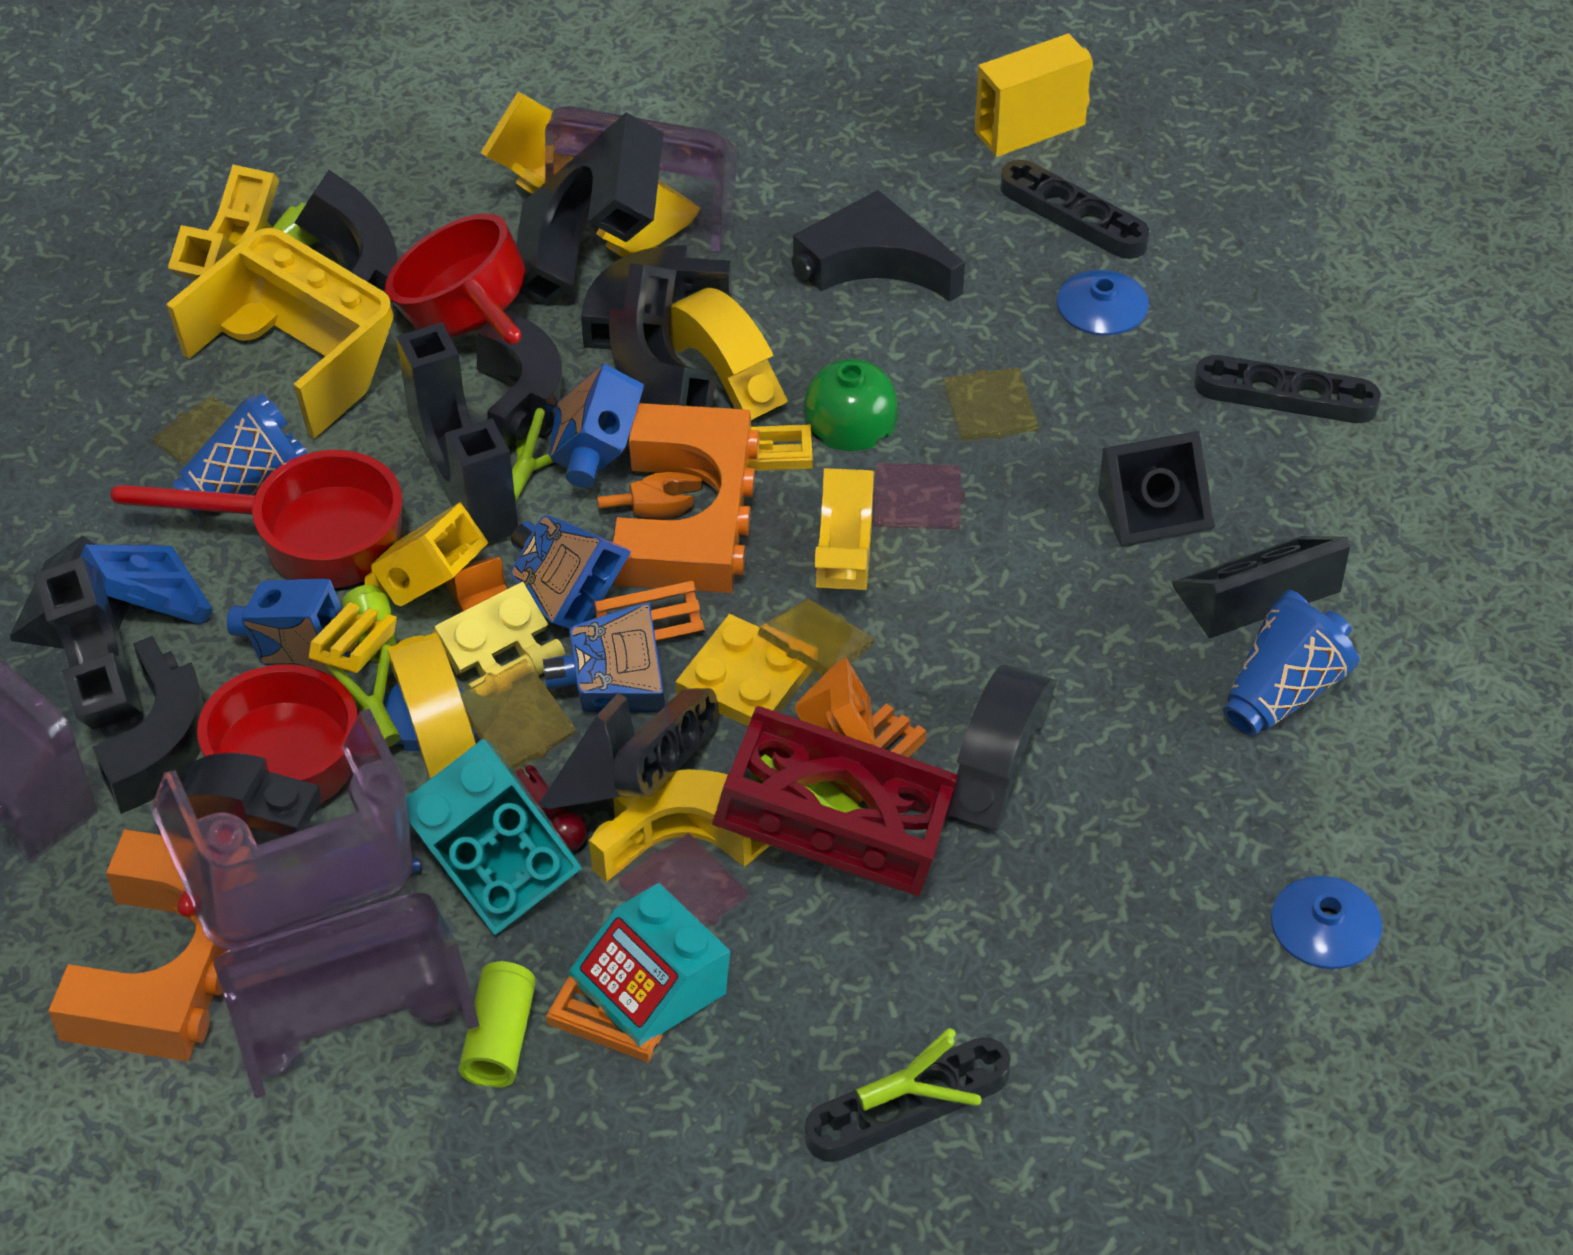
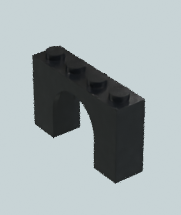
(605, 185)
(466, 456)

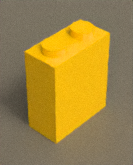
(1032, 94)

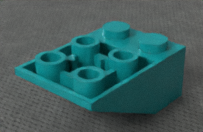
(491, 835)

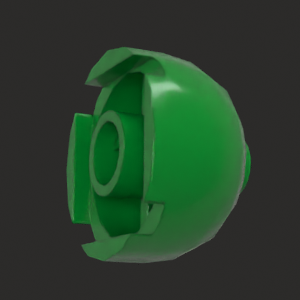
(851, 405)

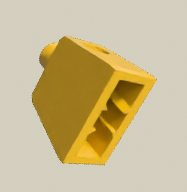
(427, 556)

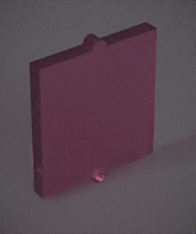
(917, 496)
(690, 877)

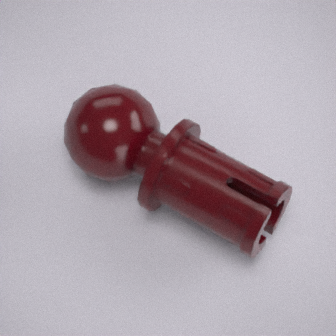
(568, 824)

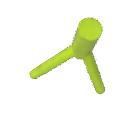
(525, 462)
(375, 701)
(903, 1080)

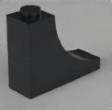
(875, 242)

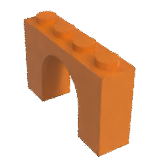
(704, 546)
(147, 1011)

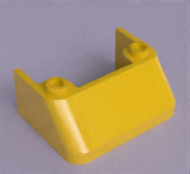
(520, 146)
(305, 294)

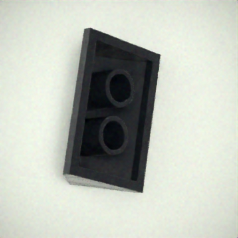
(1250, 585)

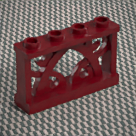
(858, 841)

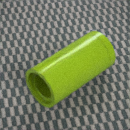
(502, 1009)

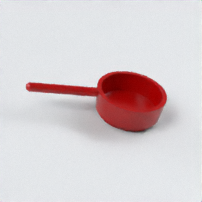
(460, 277)
(314, 514)
(288, 717)

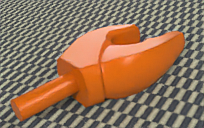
(657, 496)

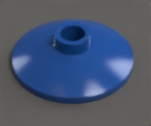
(1102, 302)
(1323, 938)

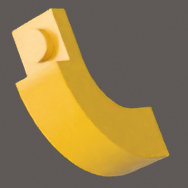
(241, 212)
(731, 344)
(845, 529)
(431, 700)
(678, 807)

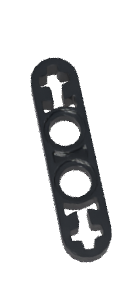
(1116, 233)
(1287, 384)
(665, 742)
(912, 1108)

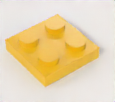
(743, 671)

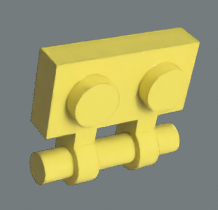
(494, 627)

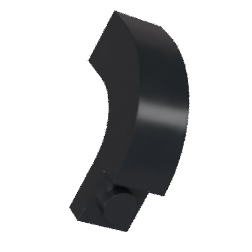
(350, 229)
(610, 286)
(644, 347)
(531, 370)
(996, 737)
(163, 741)
(247, 789)

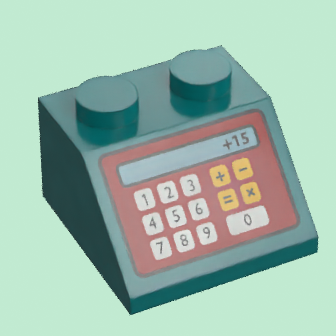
(652, 965)

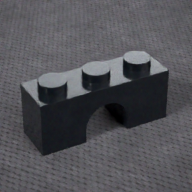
(98, 668)

